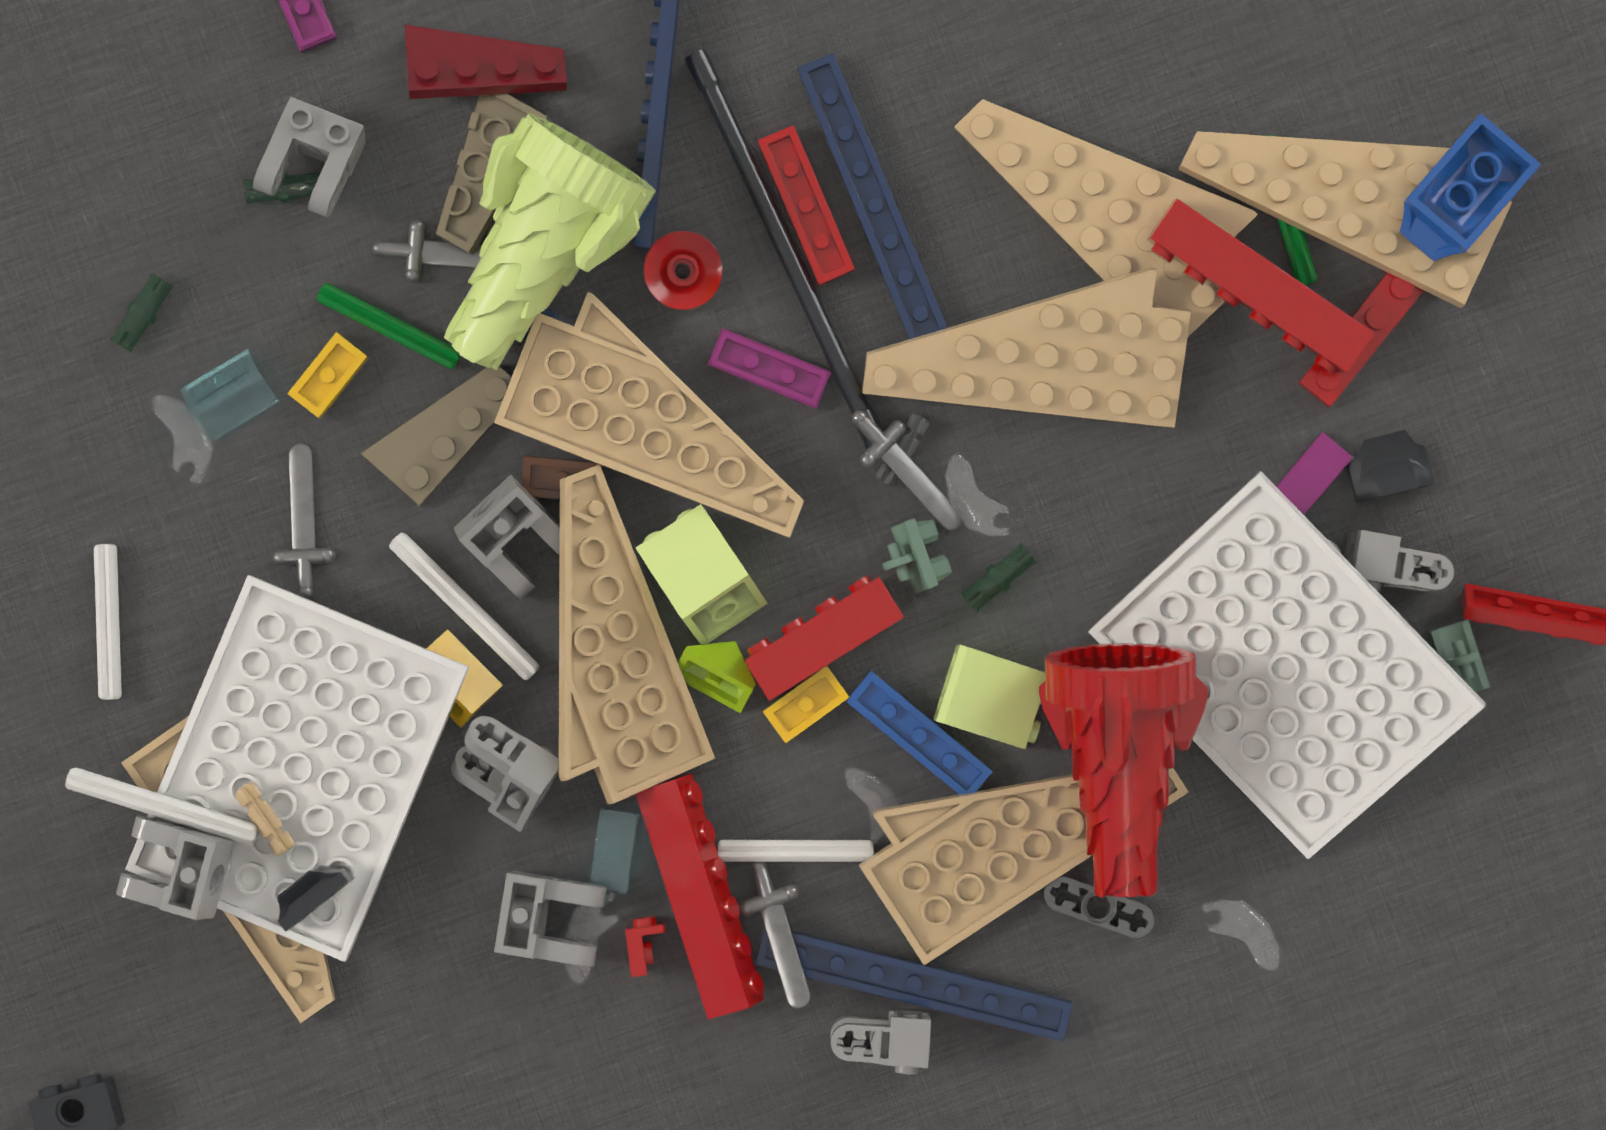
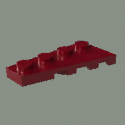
(474, 65)

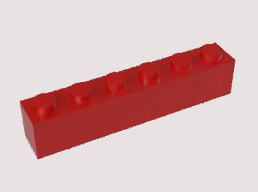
(1259, 286)
(700, 896)

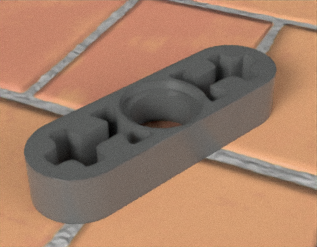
(1122, 925)

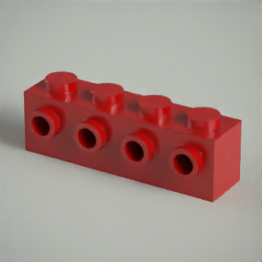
(823, 638)

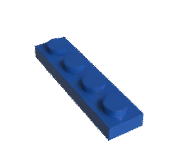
(919, 735)

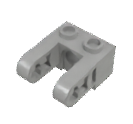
(321, 136)
(497, 522)
(1389, 565)
(517, 776)
(196, 873)
(526, 912)
(895, 1041)

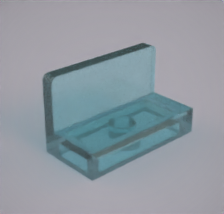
(229, 395)
(614, 849)

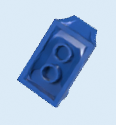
(1465, 190)

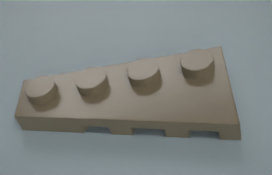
(463, 218)
(439, 438)

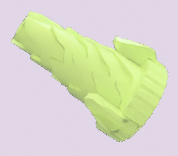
(555, 213)

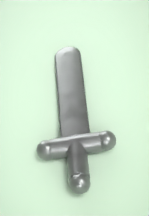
(425, 252)
(885, 447)
(302, 522)
(771, 906)

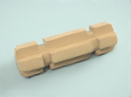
(265, 819)

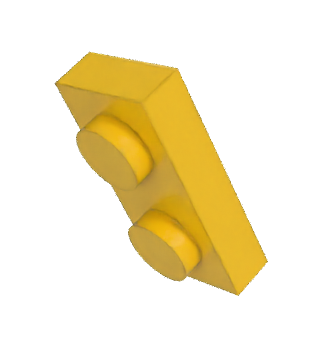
(328, 375)
(806, 704)

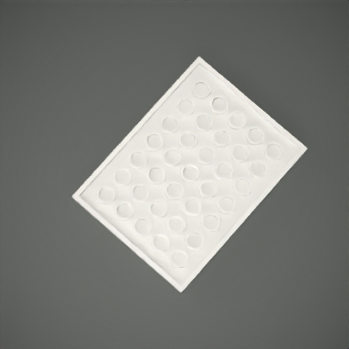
(1305, 665)
(333, 736)

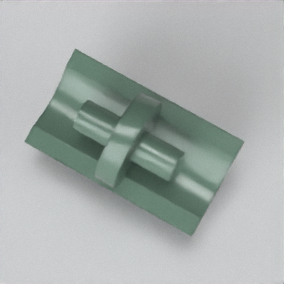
(911, 557)
(1459, 650)

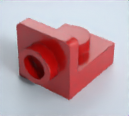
(641, 952)

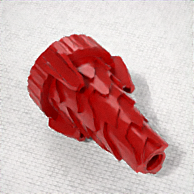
(1123, 718)

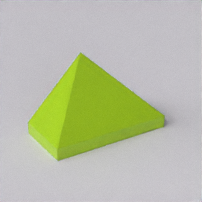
(718, 672)

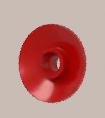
(685, 249)

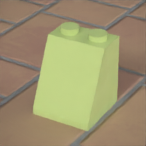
(701, 575)
(991, 697)

